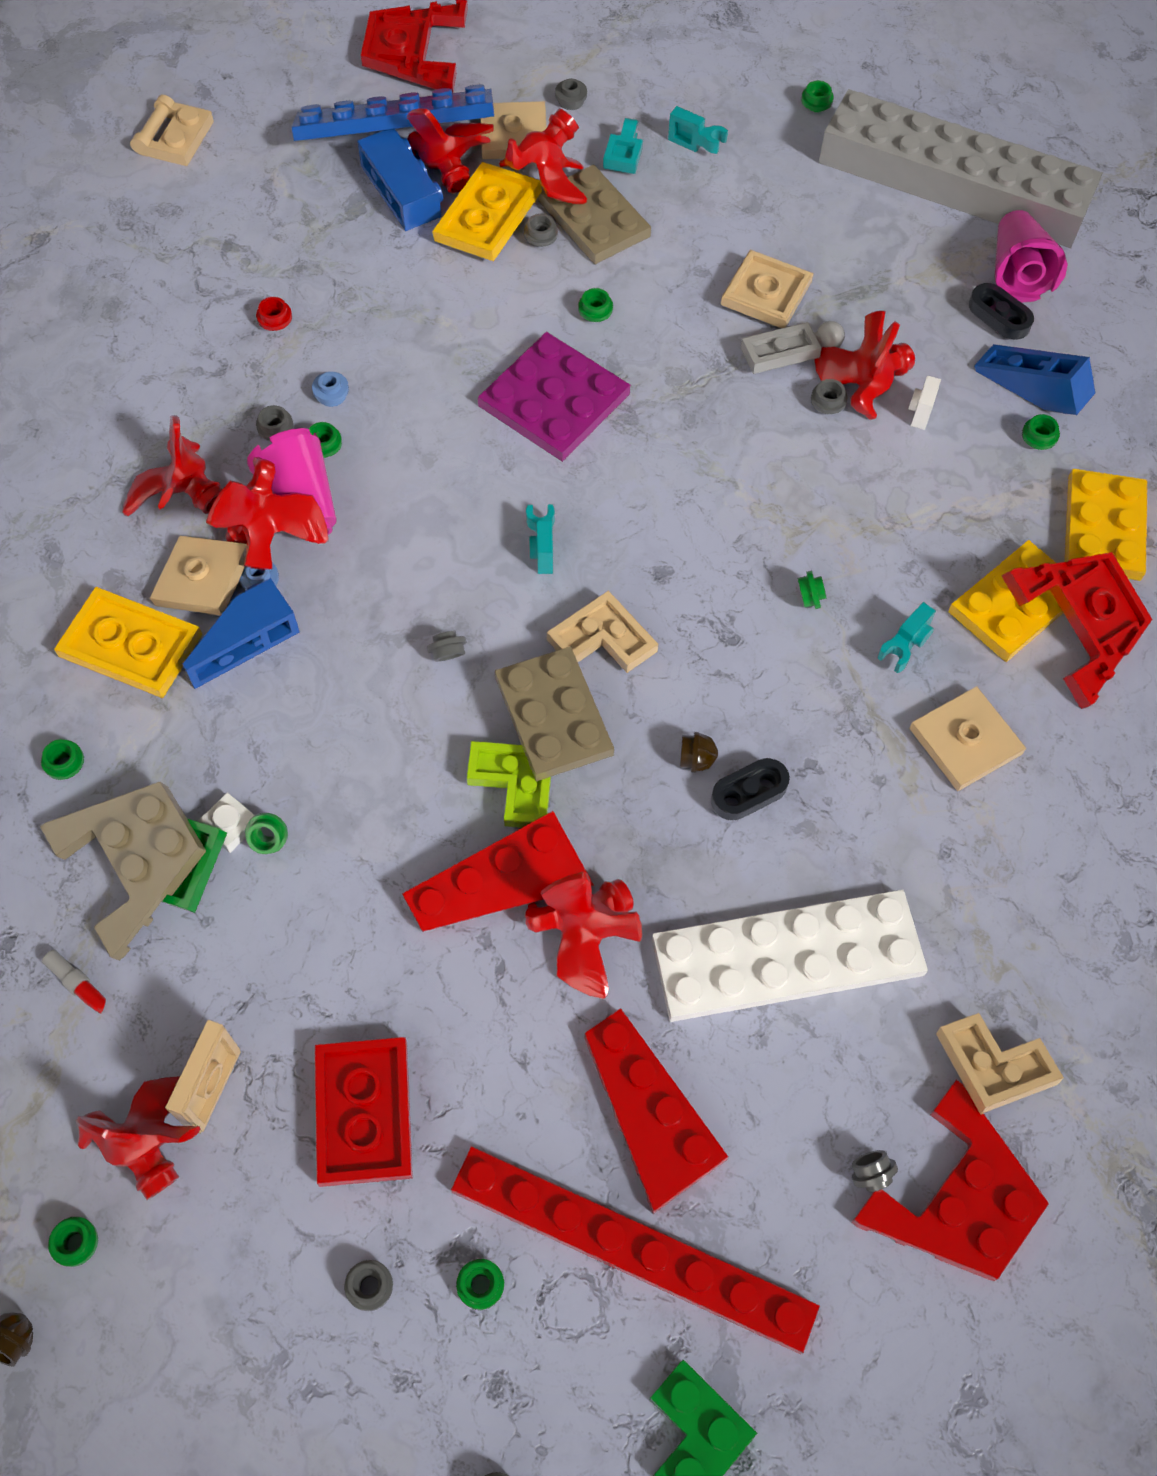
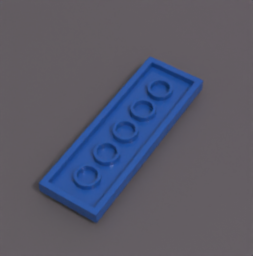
(386, 115)

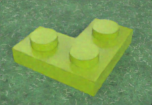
(508, 768)

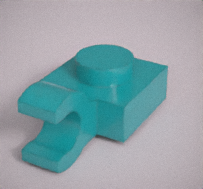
(690, 131)
(624, 150)
(541, 545)
(912, 632)

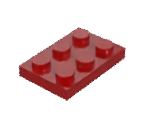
(362, 1112)

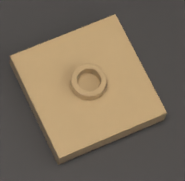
(514, 122)
(767, 289)
(200, 575)
(967, 738)
(204, 1076)

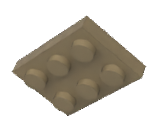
(604, 222)
(554, 713)

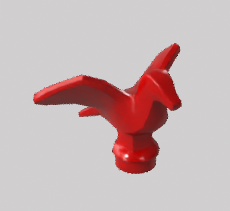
(444, 149)
(546, 152)
(870, 365)
(182, 475)
(257, 513)
(584, 923)
(140, 1136)

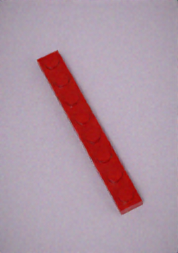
(637, 1250)

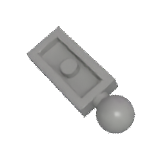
(789, 345)

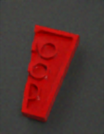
(497, 877)
(658, 1122)

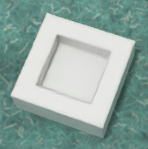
(923, 402)
(230, 817)

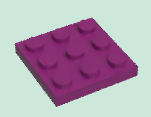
(554, 396)

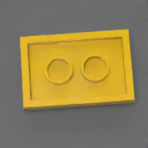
(487, 211)
(1107, 516)
(993, 612)
(128, 642)

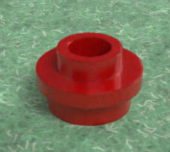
(273, 314)

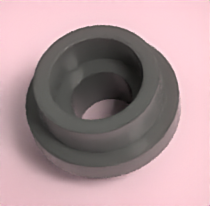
(571, 94)
(541, 230)
(829, 397)
(272, 416)
(447, 646)
(873, 1170)
(353, 1283)

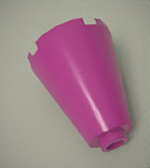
(1027, 258)
(298, 468)

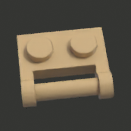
(180, 137)

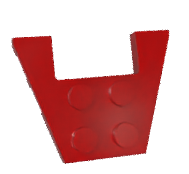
(399, 41)
(1098, 607)
(979, 1209)

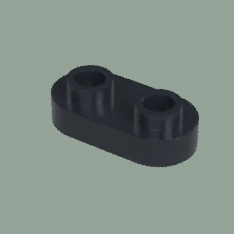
(1001, 311)
(747, 790)

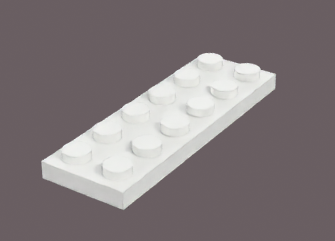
(788, 955)

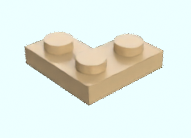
(606, 625)
(992, 1075)

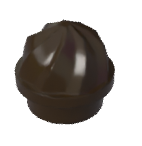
(698, 752)
(15, 1337)

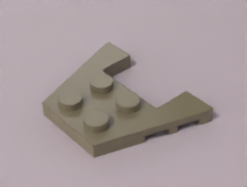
(146, 845)

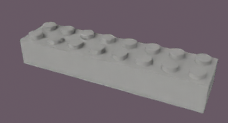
(957, 165)

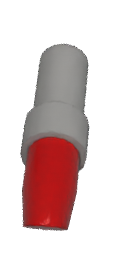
(74, 980)

